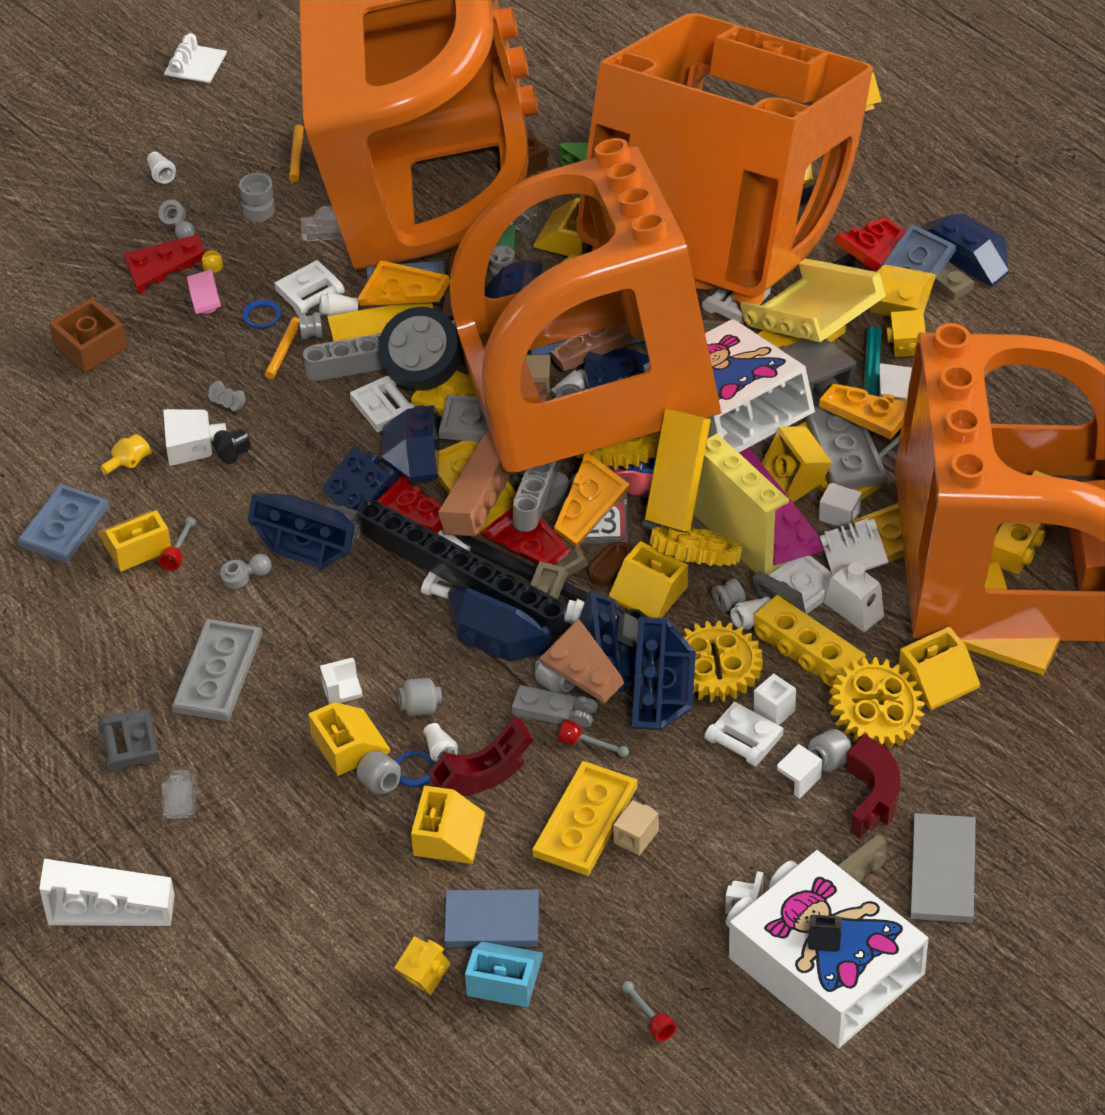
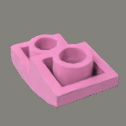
(204, 292)

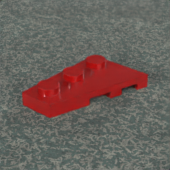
(535, 545)

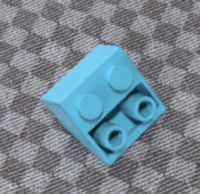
(502, 973)

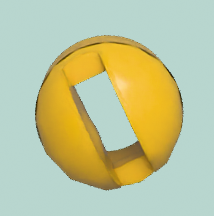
(212, 260)

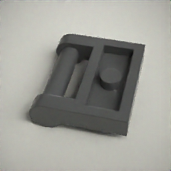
(138, 737)

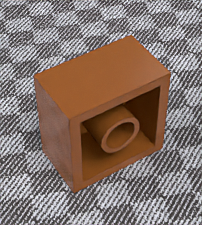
(88, 335)

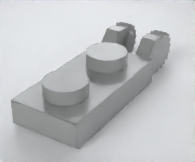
(553, 707)

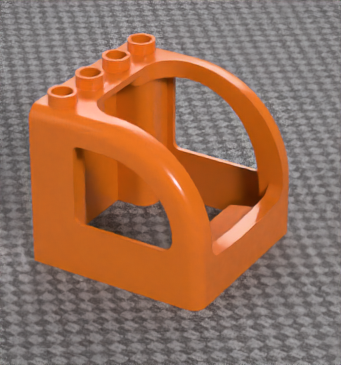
(404, 88)
(728, 165)
(632, 279)
(970, 476)

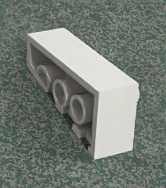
(104, 896)

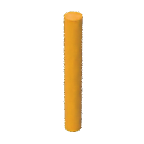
(296, 153)
(282, 348)

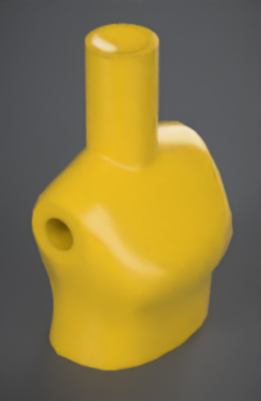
(127, 453)

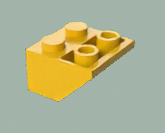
(560, 232)
(136, 539)
(649, 581)
(940, 668)
(344, 735)
(446, 826)

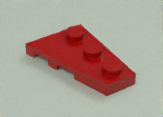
(872, 242)
(157, 261)
(413, 504)

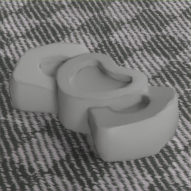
(226, 397)

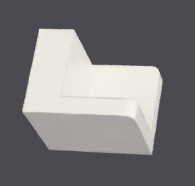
(840, 505)
(340, 681)
(775, 699)
(802, 768)
(741, 889)

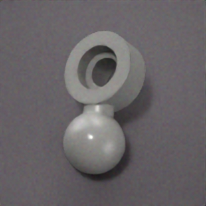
(182, 228)
(237, 573)

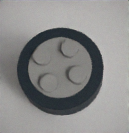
(420, 348)

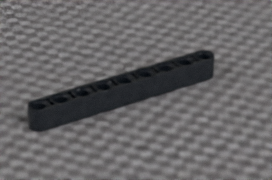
(457, 564)

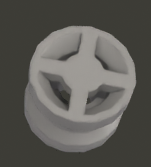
(500, 258)
(310, 326)
(728, 595)

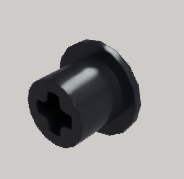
(231, 444)

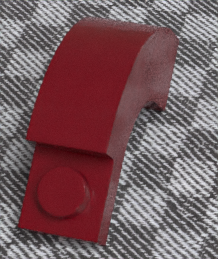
(484, 768)
(879, 770)

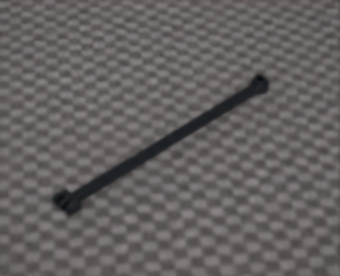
(522, 568)

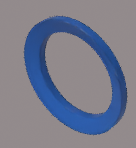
(258, 303)
(415, 782)

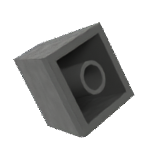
(823, 364)

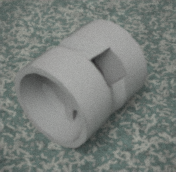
(257, 197)

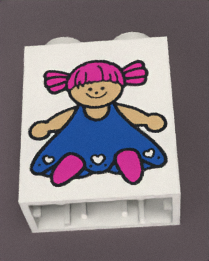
(757, 383)
(827, 989)

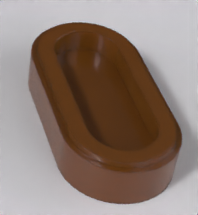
(607, 564)

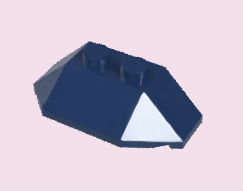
(978, 248)
(513, 278)
(413, 442)
(301, 528)
(601, 620)
(496, 626)
(661, 675)

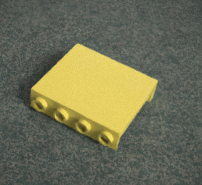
(818, 302)
(738, 503)

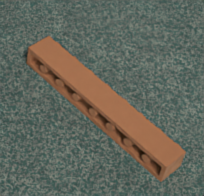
(478, 486)

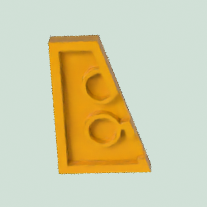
(402, 285)
(872, 412)
(589, 500)

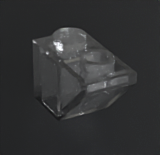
(179, 794)

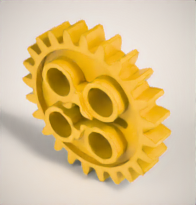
(627, 452)
(696, 546)
(736, 657)
(876, 702)

